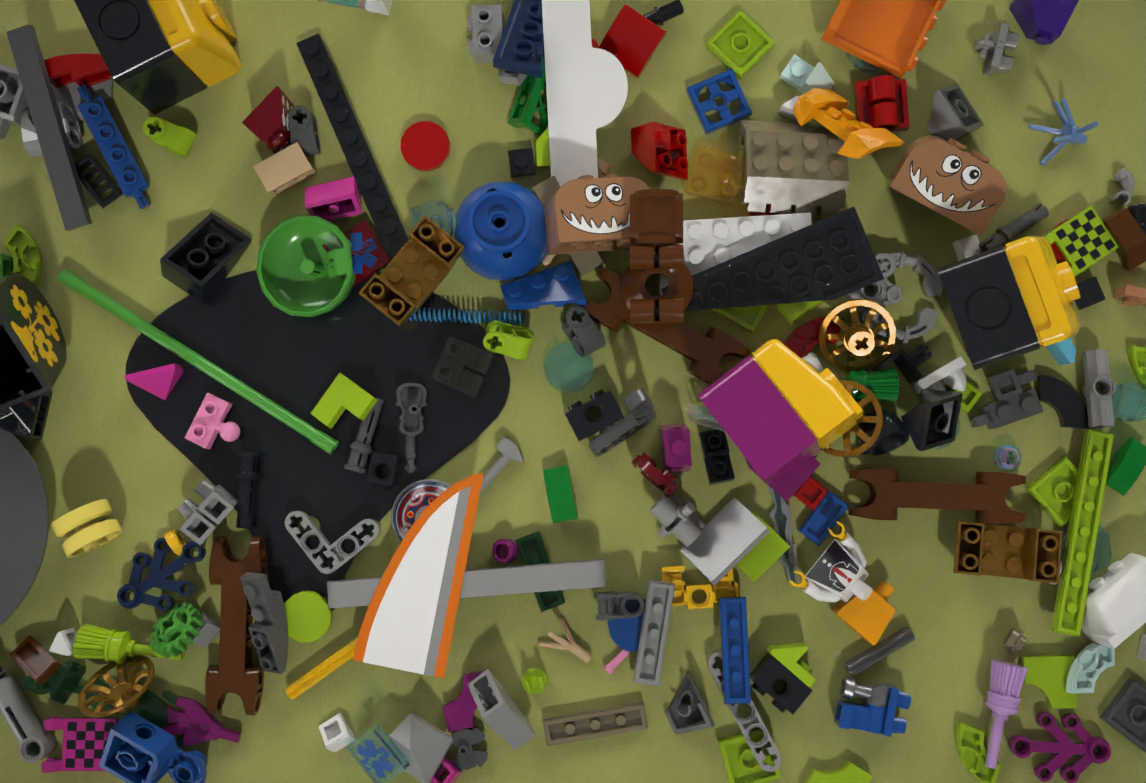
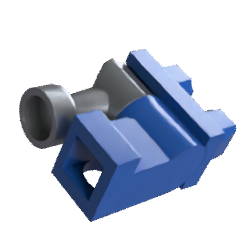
(878, 712)

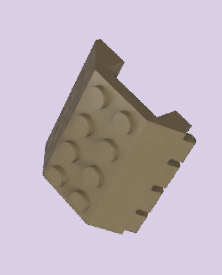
(792, 167)

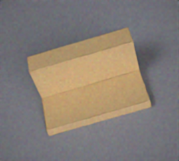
(284, 169)

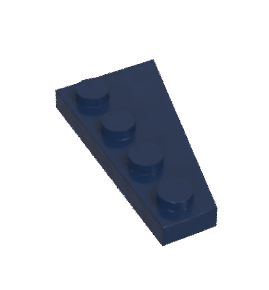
(522, 40)

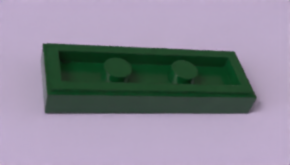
(533, 552)

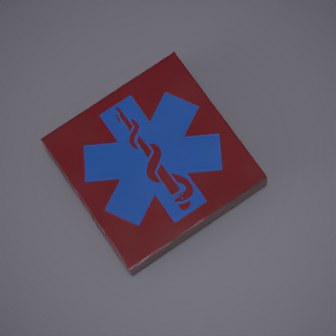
(367, 252)

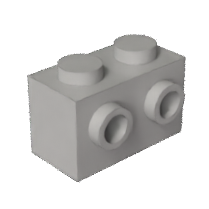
(487, 30)

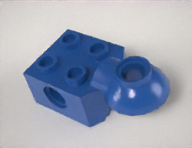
(145, 753)

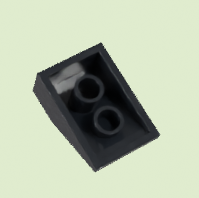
(204, 257)

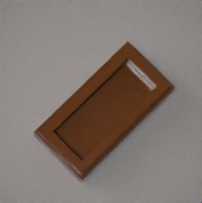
(35, 660)

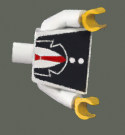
(837, 572)

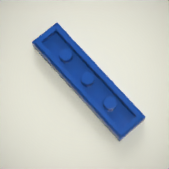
(734, 650)

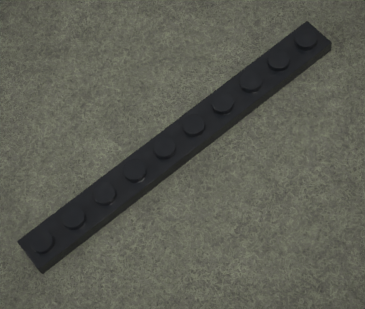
(353, 144)

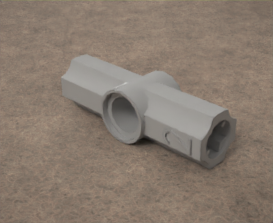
(1097, 372)

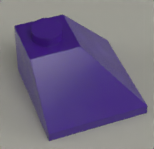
(1042, 19)

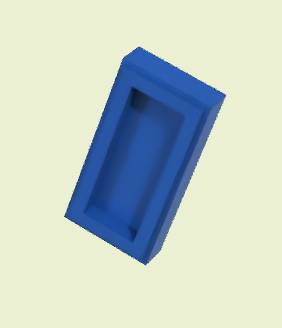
(823, 517)

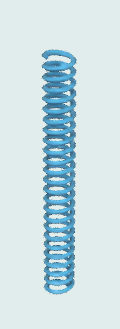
(468, 316)

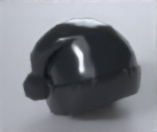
(891, 437)

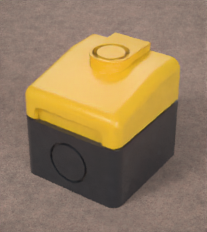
(162, 46)
(1011, 300)

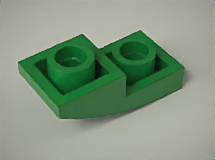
(1129, 465)
(560, 494)

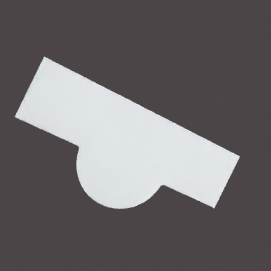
(582, 87)

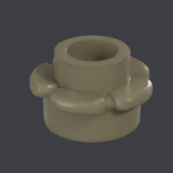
(1015, 640)

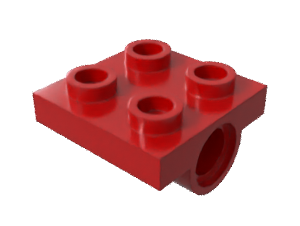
(882, 103)

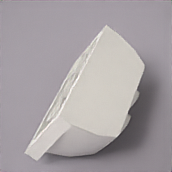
(1116, 602)

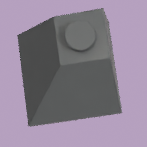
(952, 114)

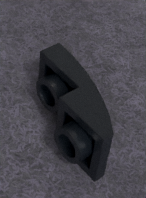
(716, 456)

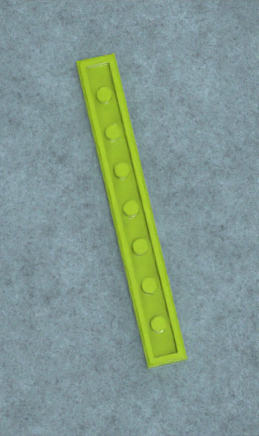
(1082, 532)

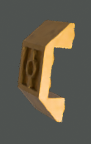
(413, 272)
(1007, 551)

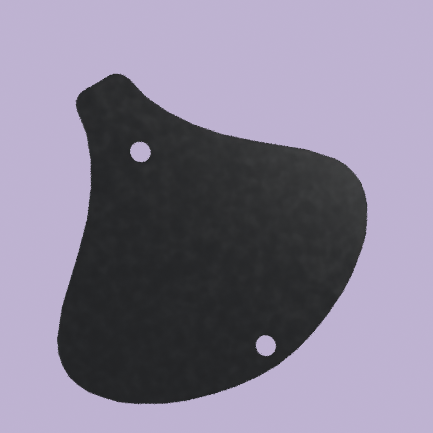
(294, 366)

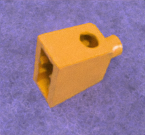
(870, 616)

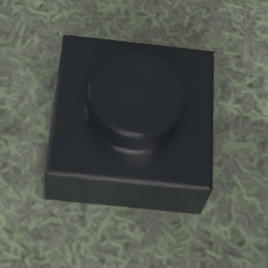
(521, 162)

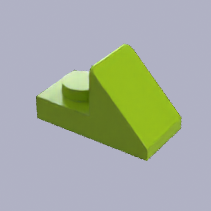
(788, 655)

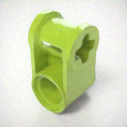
(172, 136)
(510, 339)

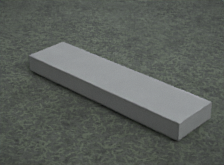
(653, 632)

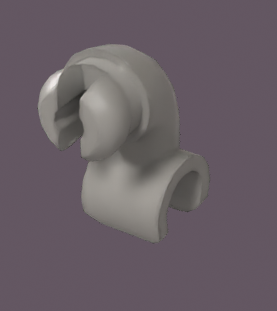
(1127, 183)

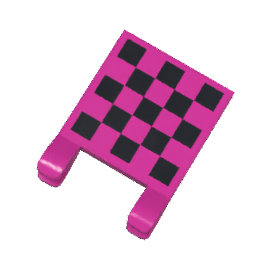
(82, 743)

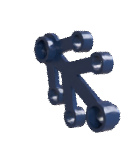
(158, 575)

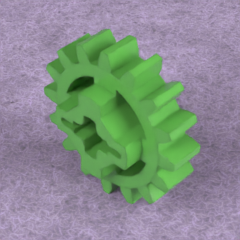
(176, 630)

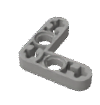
(333, 550)

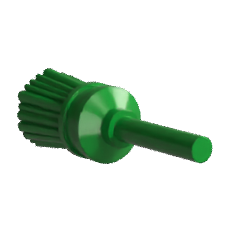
(882, 383)

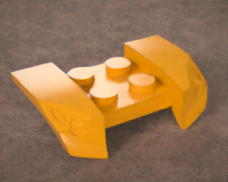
(830, 111)

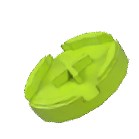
(307, 616)

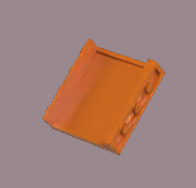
(883, 31)

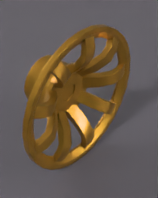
(858, 337)
(870, 419)
(122, 694)

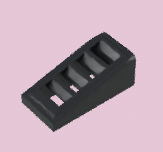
(85, 163)

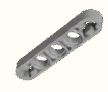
(748, 723)

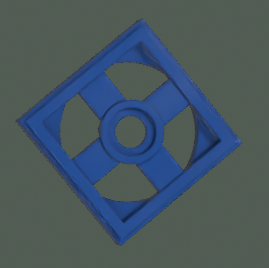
(700, 108)

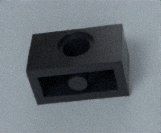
(608, 409)
(792, 693)

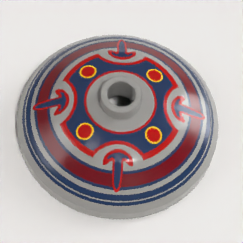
(412, 502)

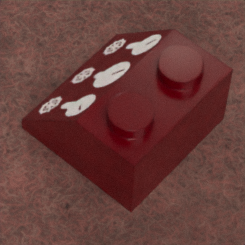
(270, 121)

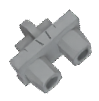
(994, 47)

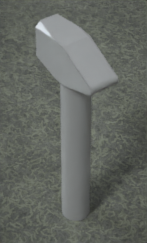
(509, 451)

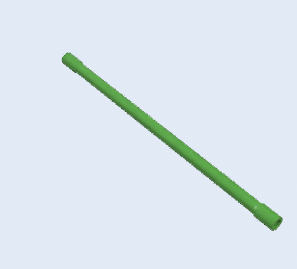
(80, 286)

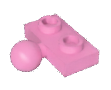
(210, 422)

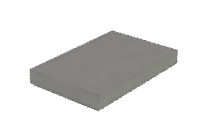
(725, 541)

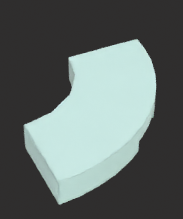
(1088, 667)

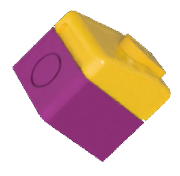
(780, 410)

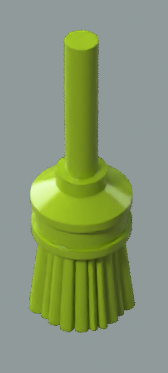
(111, 645)

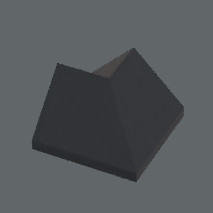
(933, 419)

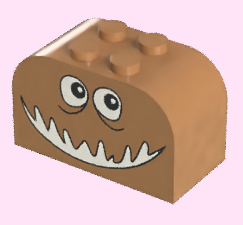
(950, 181)
(590, 214)

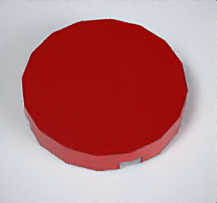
(425, 146)

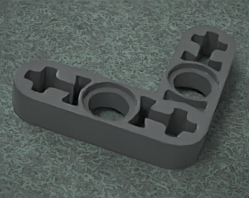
(640, 415)

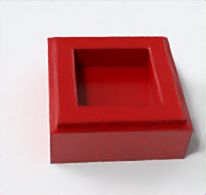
(811, 493)

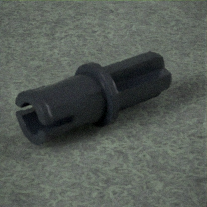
(665, 12)

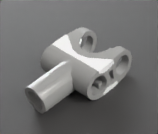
(70, 125)

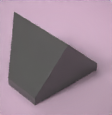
(687, 709)

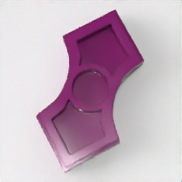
(460, 712)

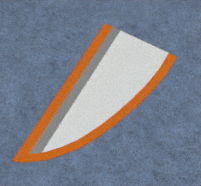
(420, 591)

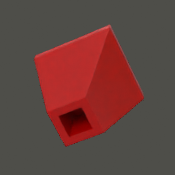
(661, 149)

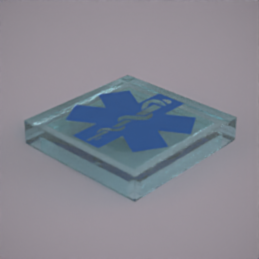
(378, 755)

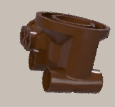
(656, 237)

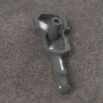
(410, 399)

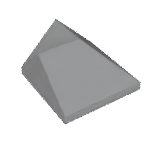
(421, 745)

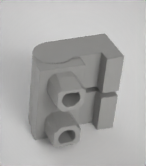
(207, 516)

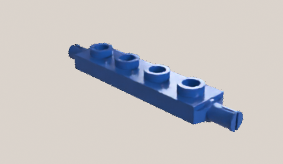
(113, 146)

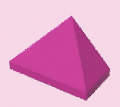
(157, 380)

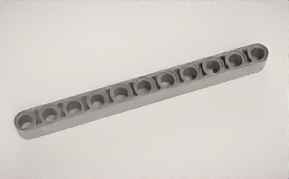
(488, 581)

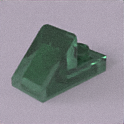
(60, 684)

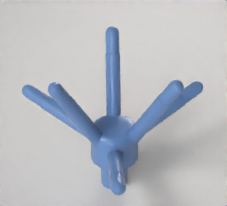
(1068, 134)

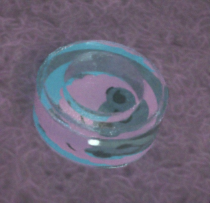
(1007, 457)

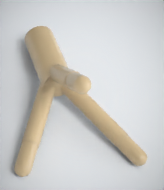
(565, 645)

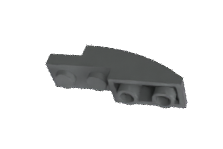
(270, 626)

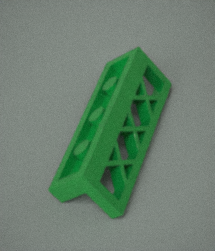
(526, 102)

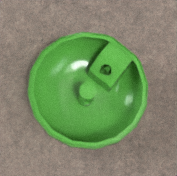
(299, 272)

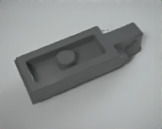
(1008, 410)

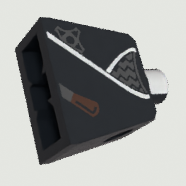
(27, 417)

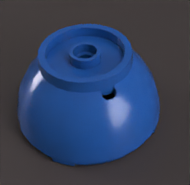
(485, 242)

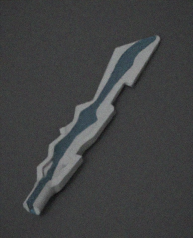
(782, 519)

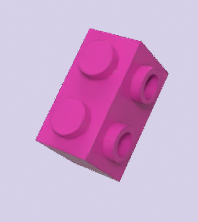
(334, 199)

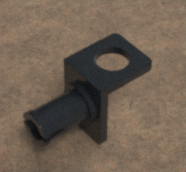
(907, 363)

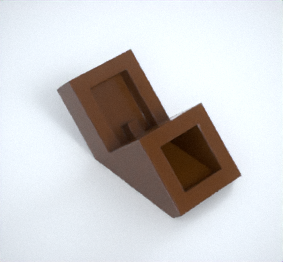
(1128, 237)

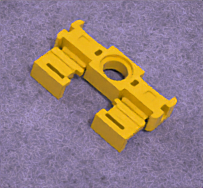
(684, 596)

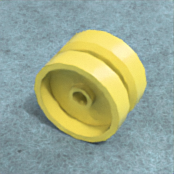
(87, 528)

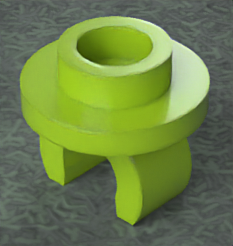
(534, 680)

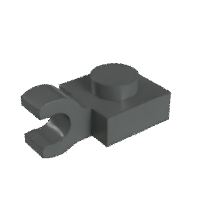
(1009, 384)

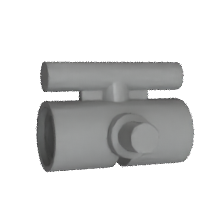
(677, 519)

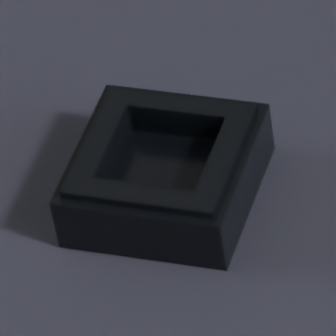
(1090, 293)

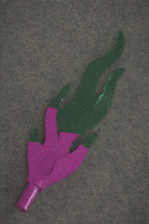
(194, 722)

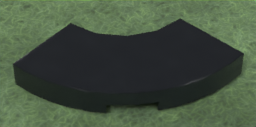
(1064, 401)

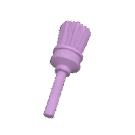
(1003, 700)

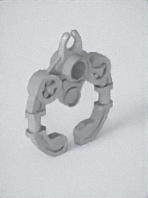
(887, 293)

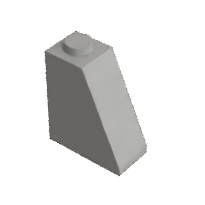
(500, 710)

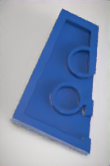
(549, 287)

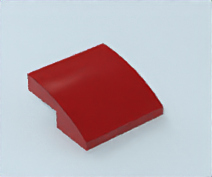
(632, 39)

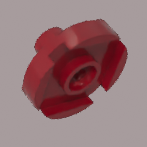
(660, 479)

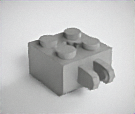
(11, 99)

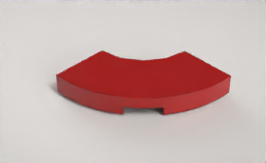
(807, 335)

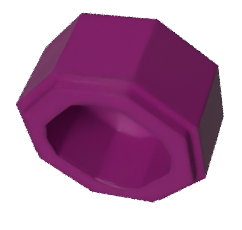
(505, 551)

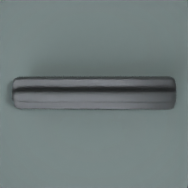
(879, 651)

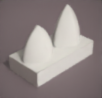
(951, 374)

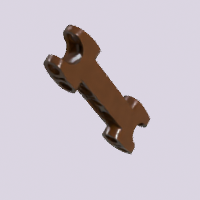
(700, 349)
(985, 496)
(235, 645)

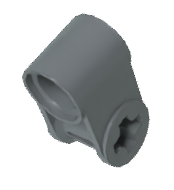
(304, 133)
(582, 332)
(616, 605)

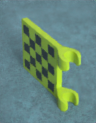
(1082, 240)

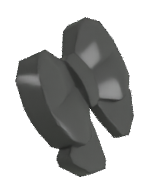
(467, 757)

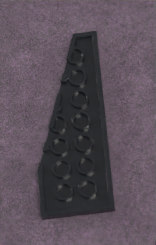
(800, 267)

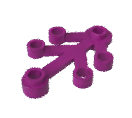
(1063, 747)

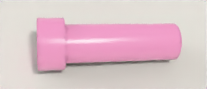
(616, 661)

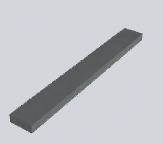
(49, 127)

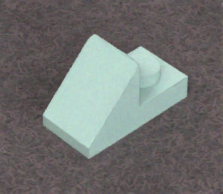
(805, 76)

